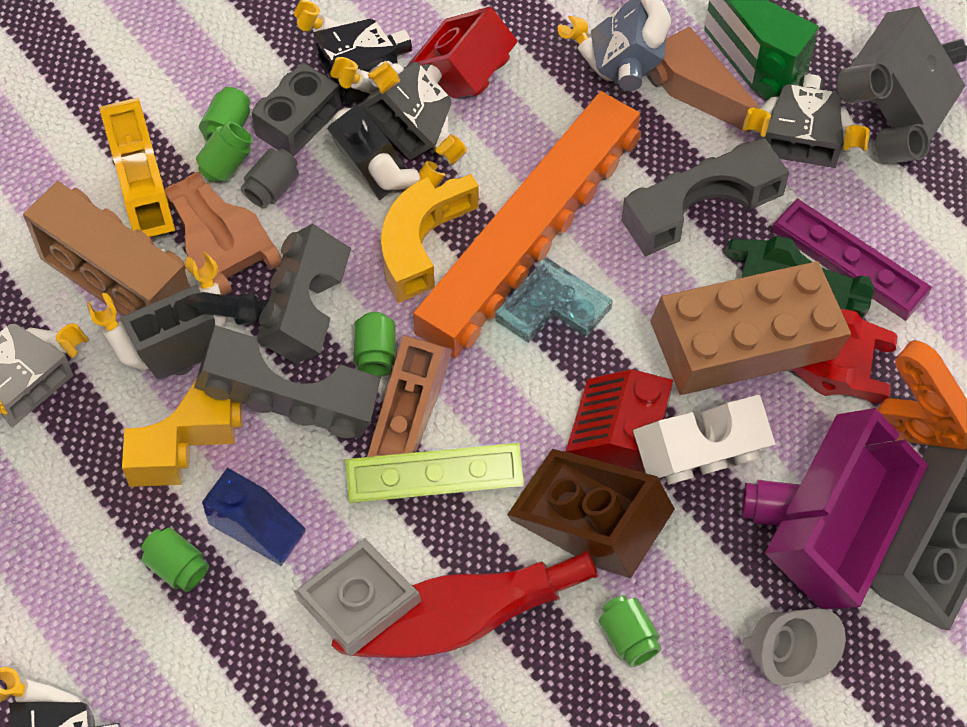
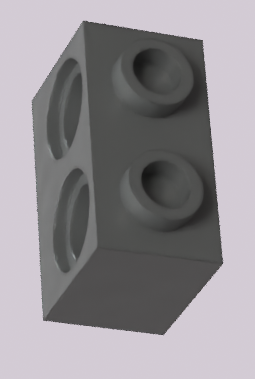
(296, 109)

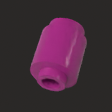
(767, 501)

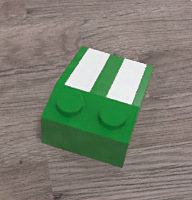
(762, 42)

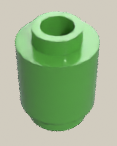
(225, 106)
(224, 152)
(375, 343)
(174, 559)
(630, 630)

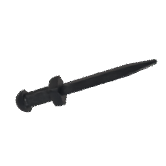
(243, 307)

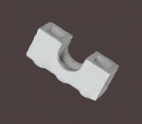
(677, 446)

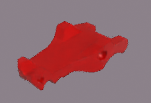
(852, 368)

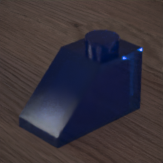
(252, 517)

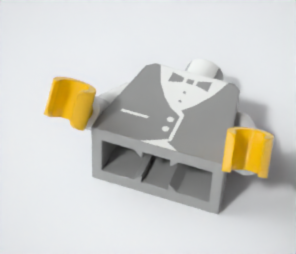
(34, 366)

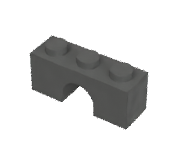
(290, 319)

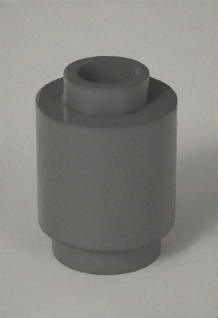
(270, 177)

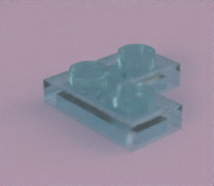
(552, 292)

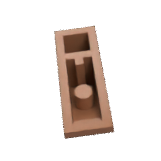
(701, 80)
(410, 397)

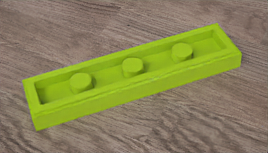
(434, 472)

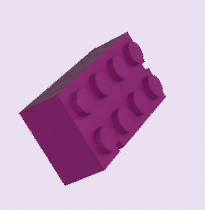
(847, 509)

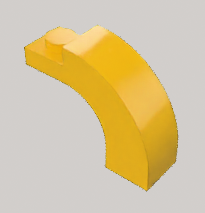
(137, 167)
(408, 223)

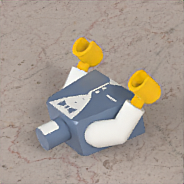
(625, 42)

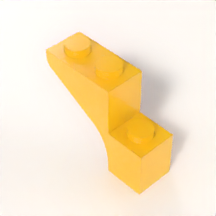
(161, 450)

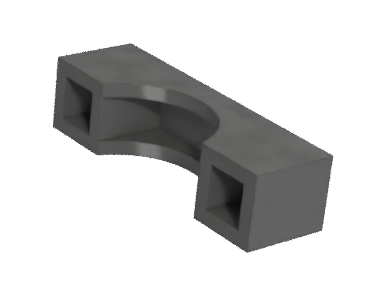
(746, 175)
(237, 372)

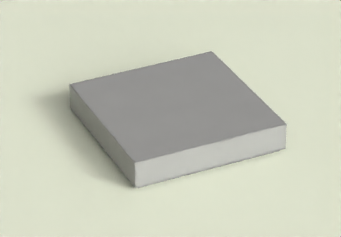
(357, 596)

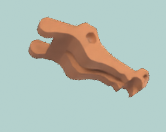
(221, 230)

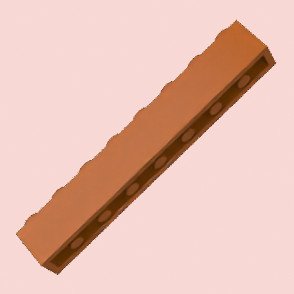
(527, 225)

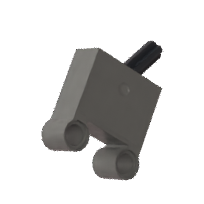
(908, 79)

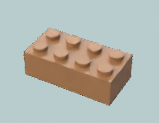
(102, 252)
(749, 327)

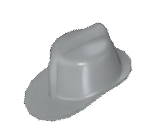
(797, 645)

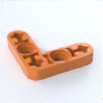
(940, 407)

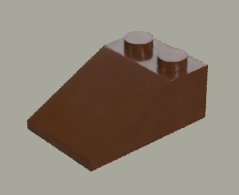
(595, 509)

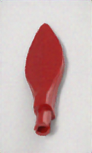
(469, 606)

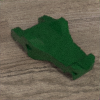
(782, 253)

